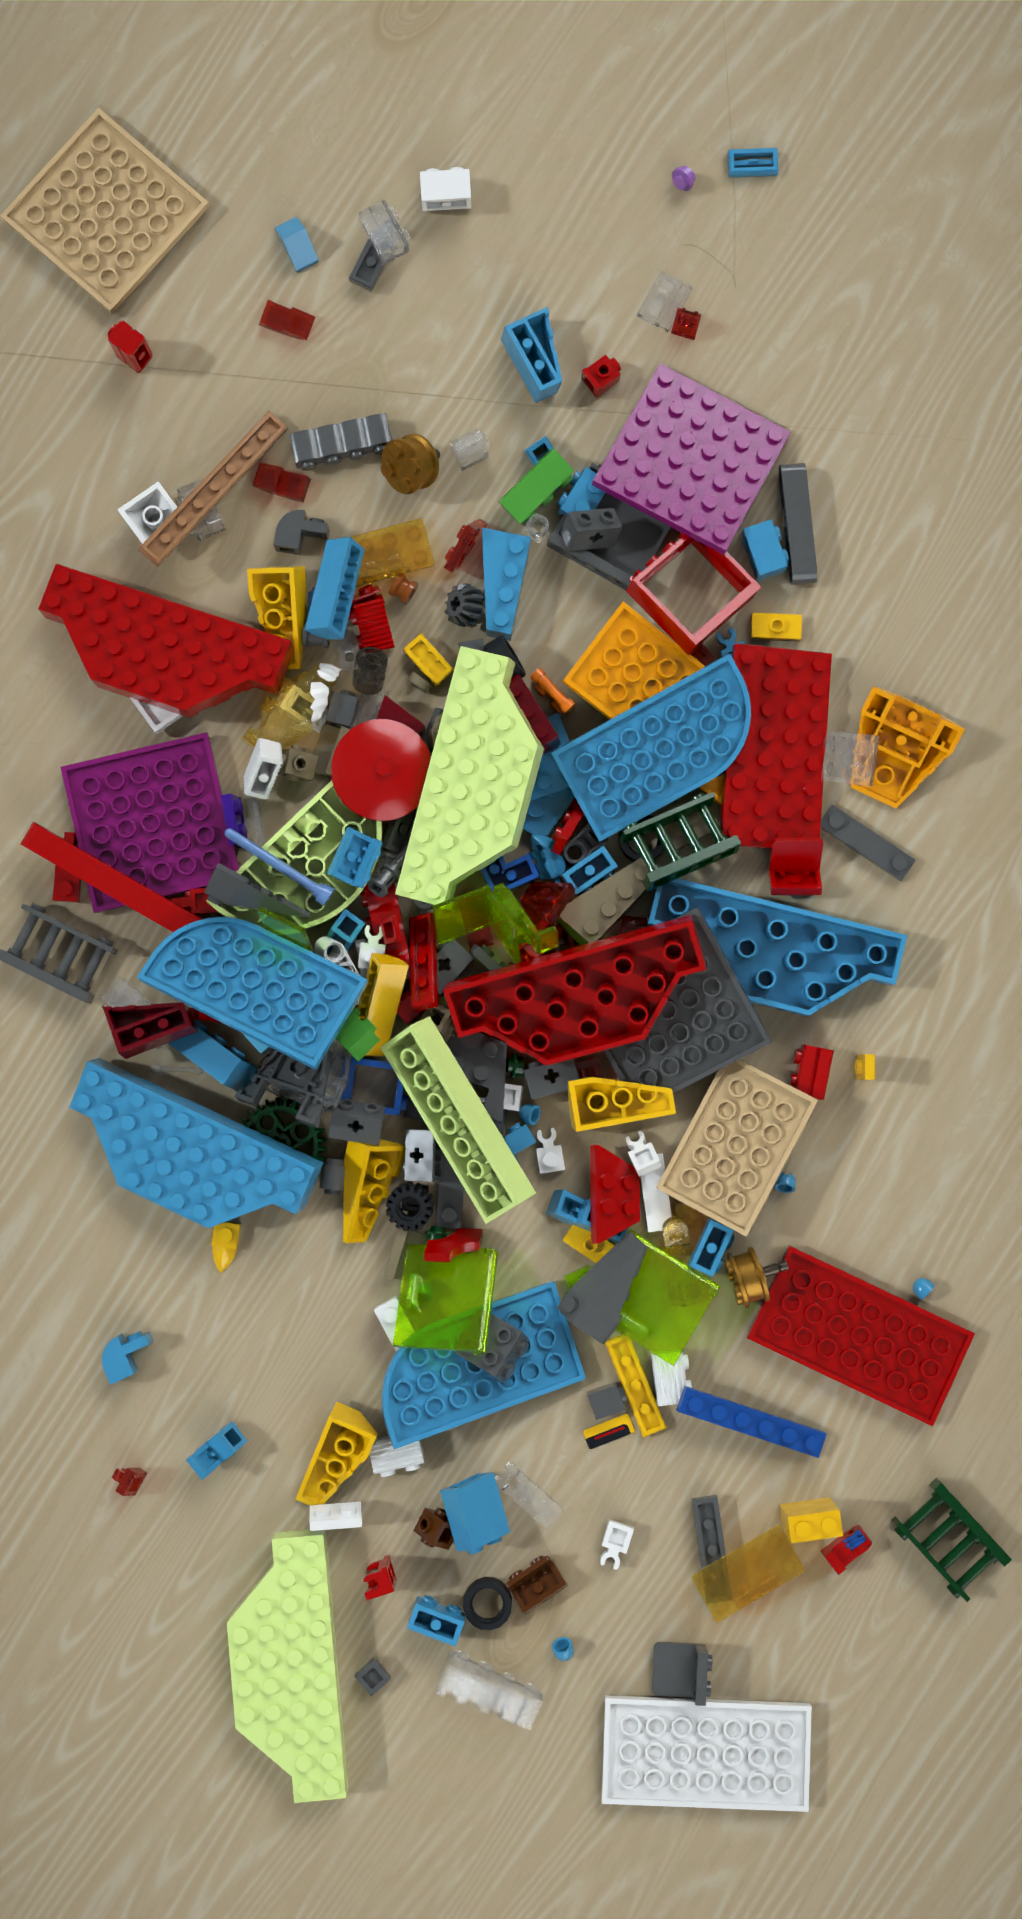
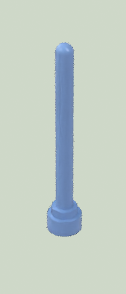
(320, 892)

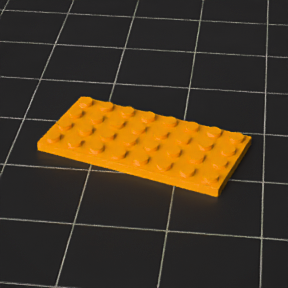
(629, 665)

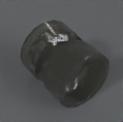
(369, 670)

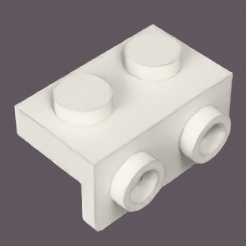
(335, 1516)

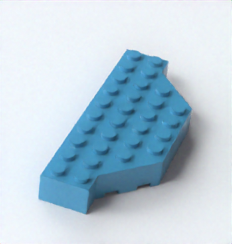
(783, 952)
(188, 1153)

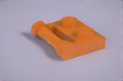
(545, 686)

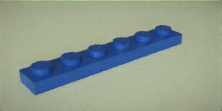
(751, 1421)

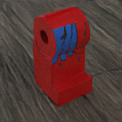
(846, 1548)

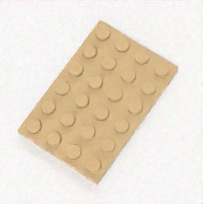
(737, 1145)

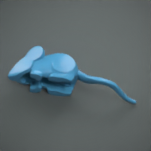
(547, 863)

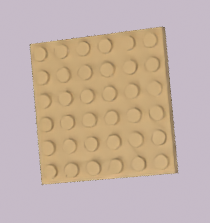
(105, 210)

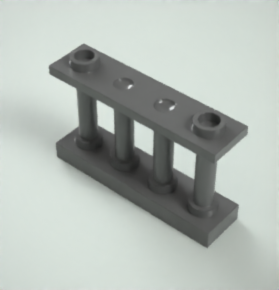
(36, 966)

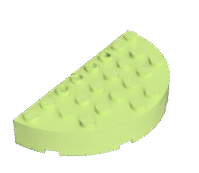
(309, 847)

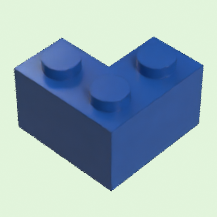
(511, 874)

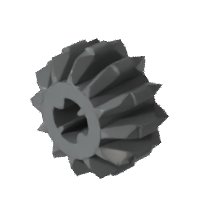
(464, 605)

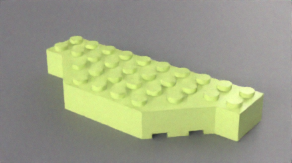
(474, 782)
(289, 1668)

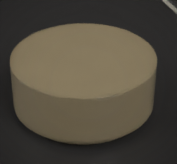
(419, 682)

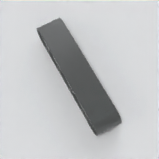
(797, 523)

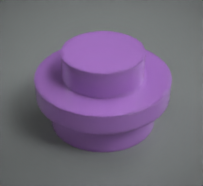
(683, 178)

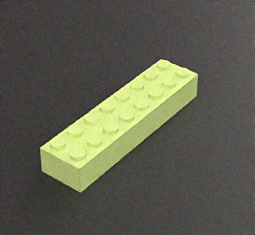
(457, 1119)

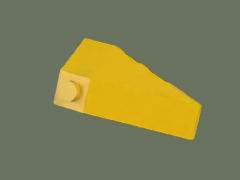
(281, 603)

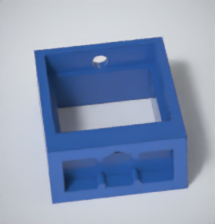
(400, 1099)

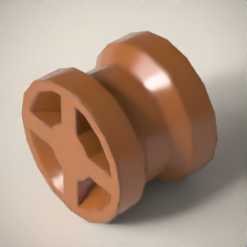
(403, 588)

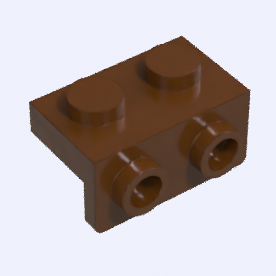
(536, 1583)

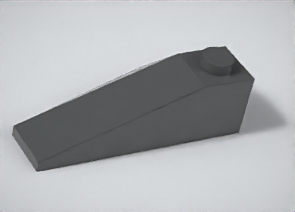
(599, 1295)

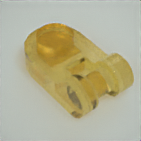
(674, 1232)

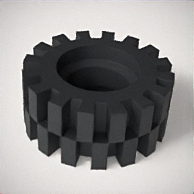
(409, 1221)

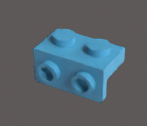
(582, 494)
(355, 858)

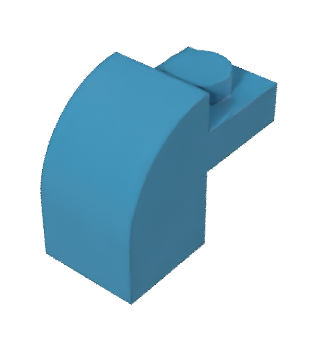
(117, 1355)
(216, 1450)

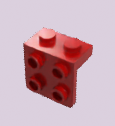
(795, 866)

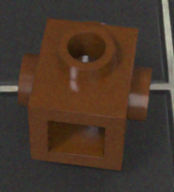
(431, 1527)

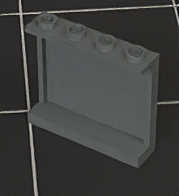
(634, 547)

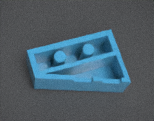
(534, 354)
(216, 1058)

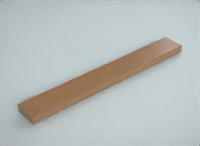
(213, 489)

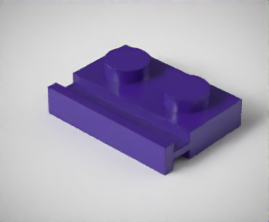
(234, 815)

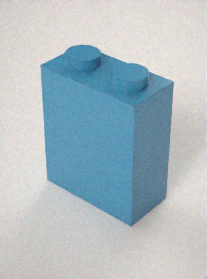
(475, 1512)

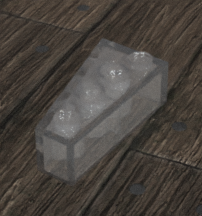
(489, 1689)

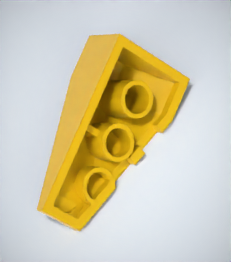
(609, 1102)
(366, 1183)
(339, 1452)

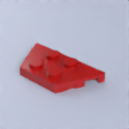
(613, 1194)

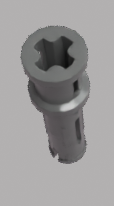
(388, 875)

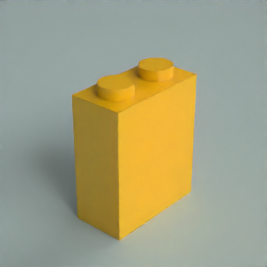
(811, 1520)

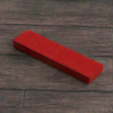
(423, 962)

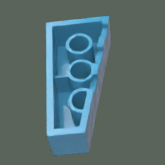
(504, 570)

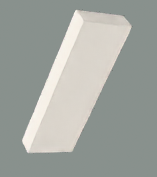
(655, 1201)

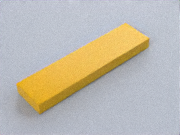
(635, 1384)

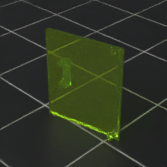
(446, 1301)
(665, 1303)

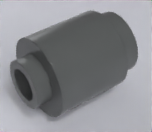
(332, 1176)

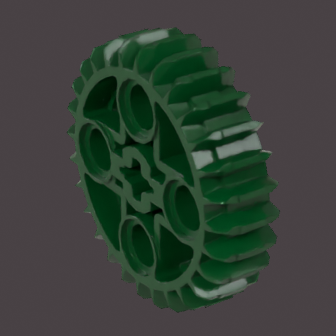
(274, 1132)

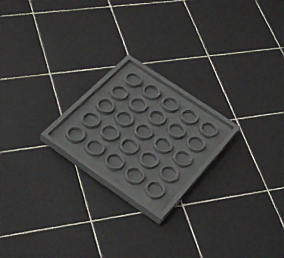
(699, 1028)

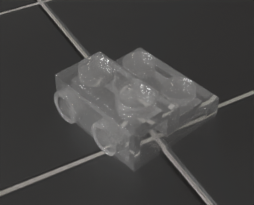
(849, 758)

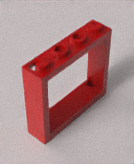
(724, 564)

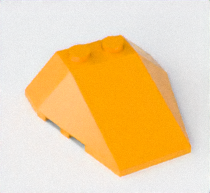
(909, 744)

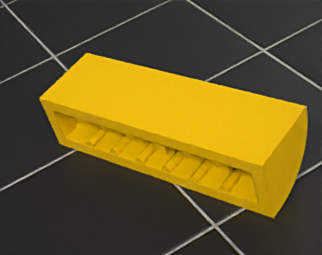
(382, 996)

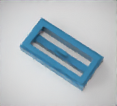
(754, 167)

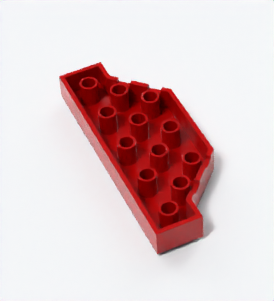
(159, 647)
(581, 995)

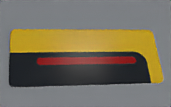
(608, 1431)

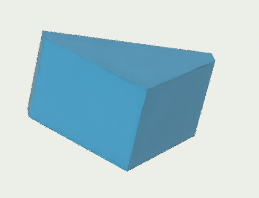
(297, 244)

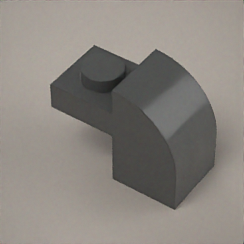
(294, 527)

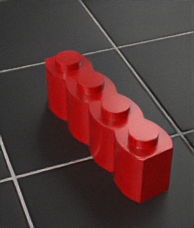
(382, 908)

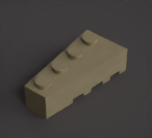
(603, 906)

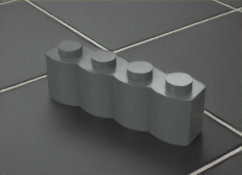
(340, 441)

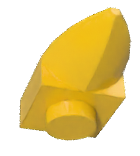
(225, 1244)

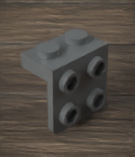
(502, 1352)
(682, 1671)

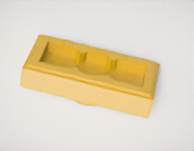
(776, 626)
(428, 660)
(865, 1067)
(581, 1241)

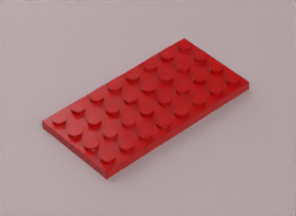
(777, 776)
(861, 1336)

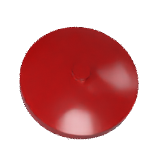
(380, 769)

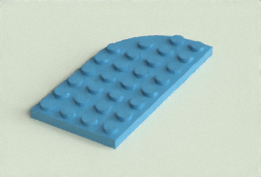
(658, 748)
(256, 984)
(440, 1390)

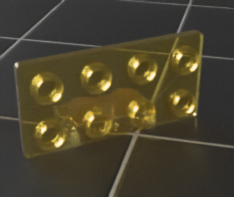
(394, 551)
(748, 1573)

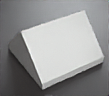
(147, 511)

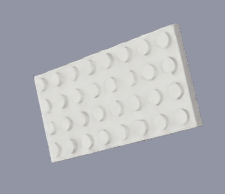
(706, 1755)

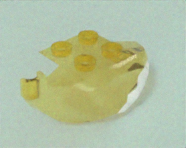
(298, 705)

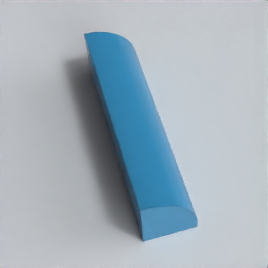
(335, 588)

